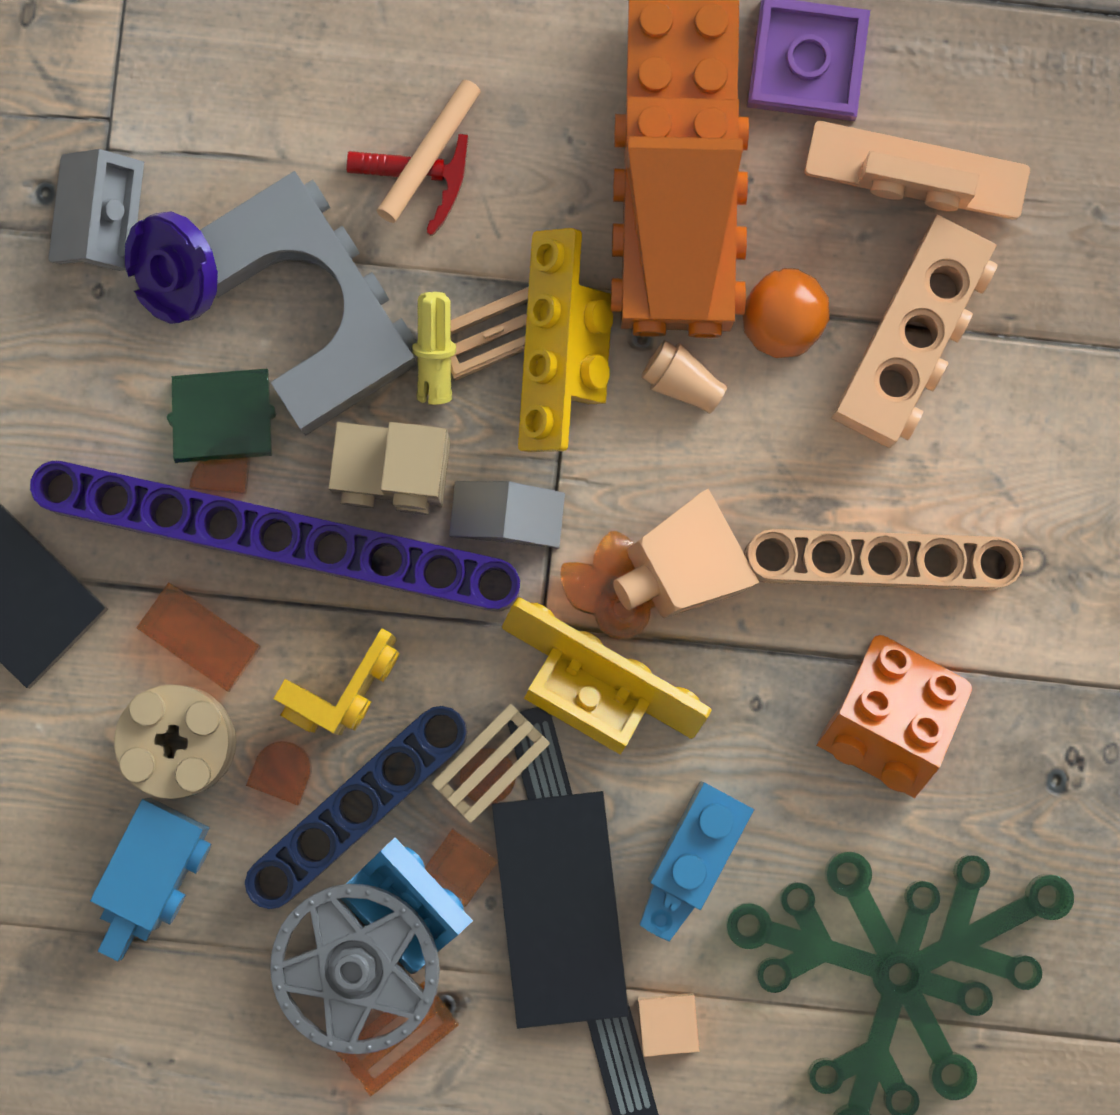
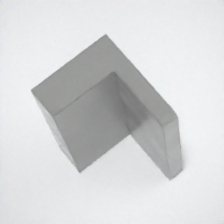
(95, 208)

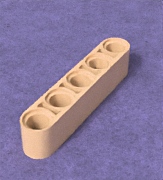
(909, 554)

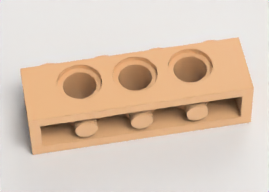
(943, 250)

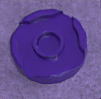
(171, 267)

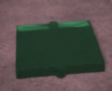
(221, 416)

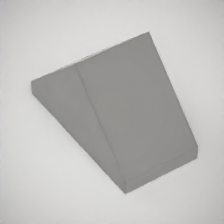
(507, 513)

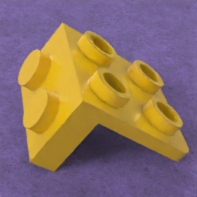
(311, 711)

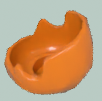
(786, 313)

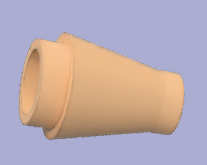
(681, 376)

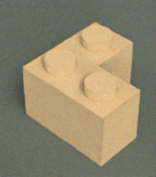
(390, 464)

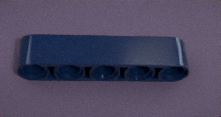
(332, 820)

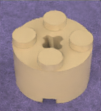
(149, 762)

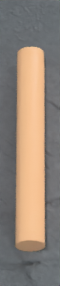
(428, 151)

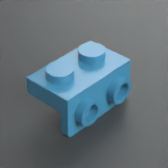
(404, 874)

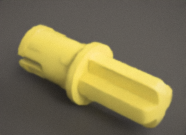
(434, 348)

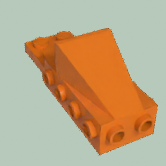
(680, 171)

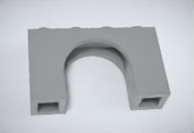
(367, 349)

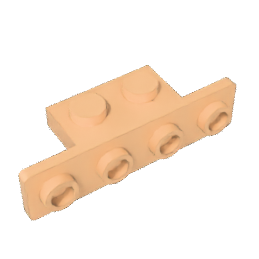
(917, 170)

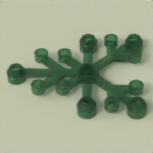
(957, 943)

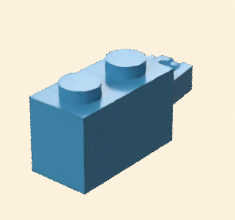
(693, 859)
(147, 873)

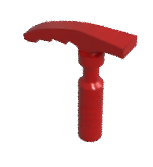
(393, 166)

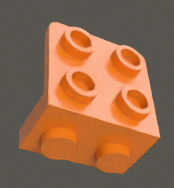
(897, 716)

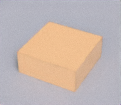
(668, 1024)

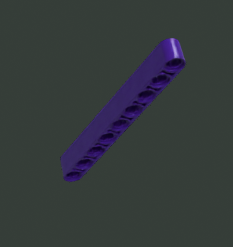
(252, 522)

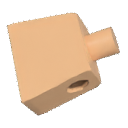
(686, 562)

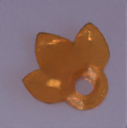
(592, 588)

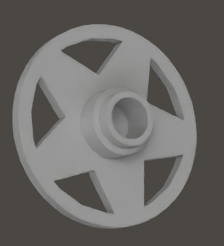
(354, 969)

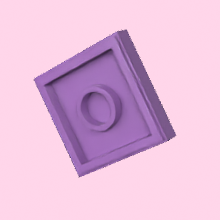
(808, 59)

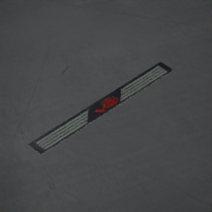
(613, 1038)

